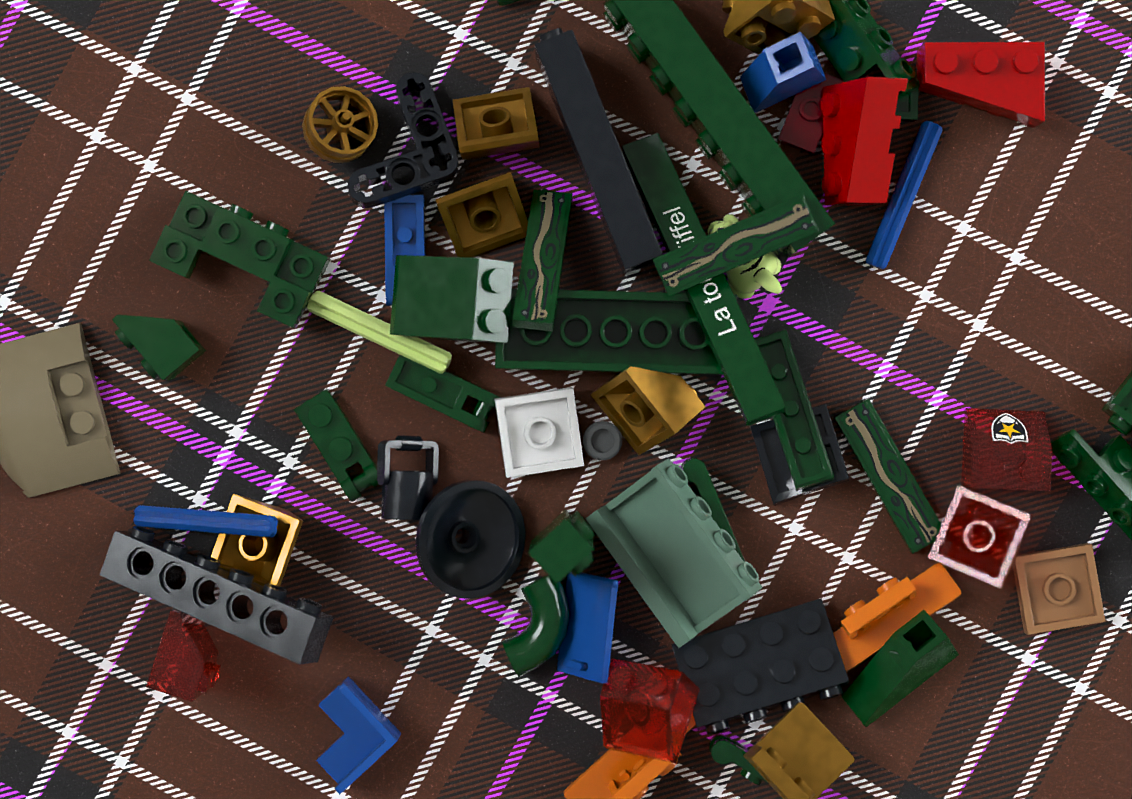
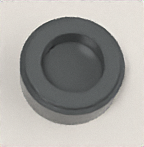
(602, 440)

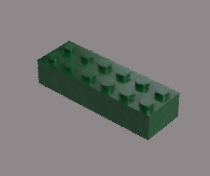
(611, 334)

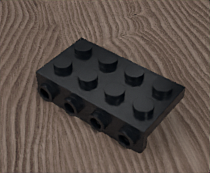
(762, 666)

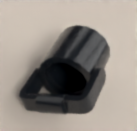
(406, 492)

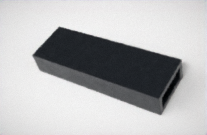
(596, 150)

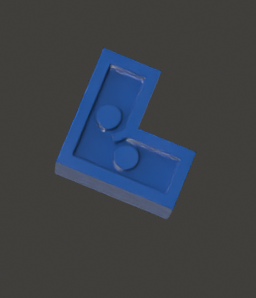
(365, 734)

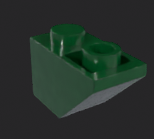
(162, 342)

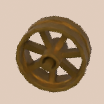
(340, 124)

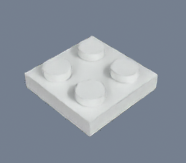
(539, 432)

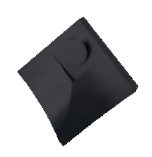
(775, 464)

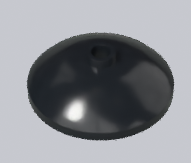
(489, 544)

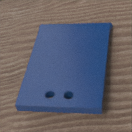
(590, 627)

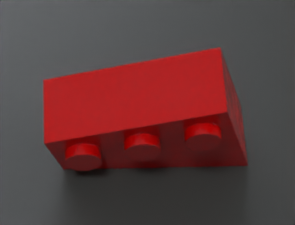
(991, 76)
(858, 139)

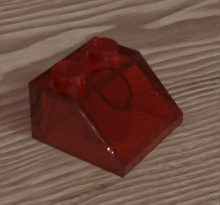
(184, 659)
(646, 709)

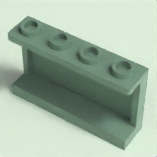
(674, 552)

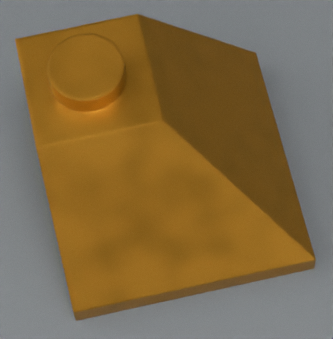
(648, 405)

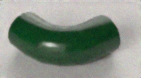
(546, 626)

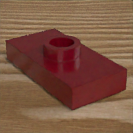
(805, 119)

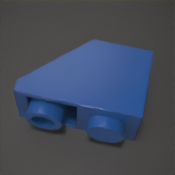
(782, 72)

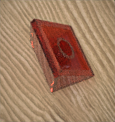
(980, 536)

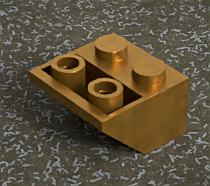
(767, 22)

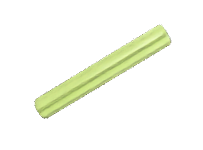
(378, 332)

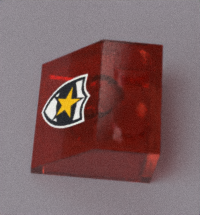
(1006, 450)

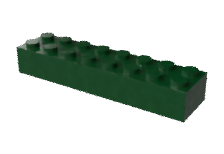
(713, 108)

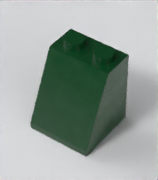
(452, 298)

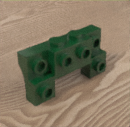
(257, 249)

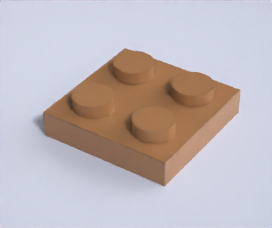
(1058, 589)

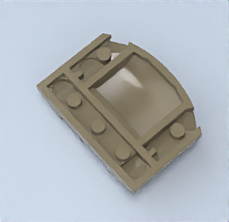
(52, 413)

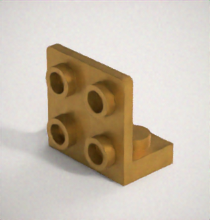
(799, 755)

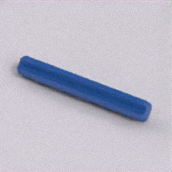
(904, 195)
(206, 521)

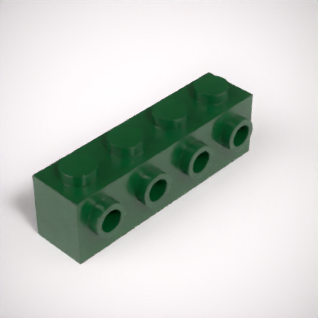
(564, 546)

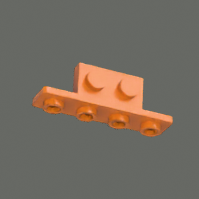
(873, 623)
(619, 775)

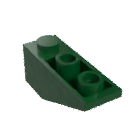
(899, 667)

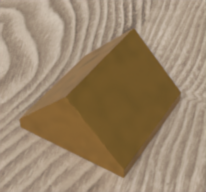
(495, 123)
(484, 216)
(260, 556)

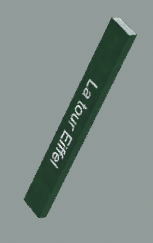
(712, 299)

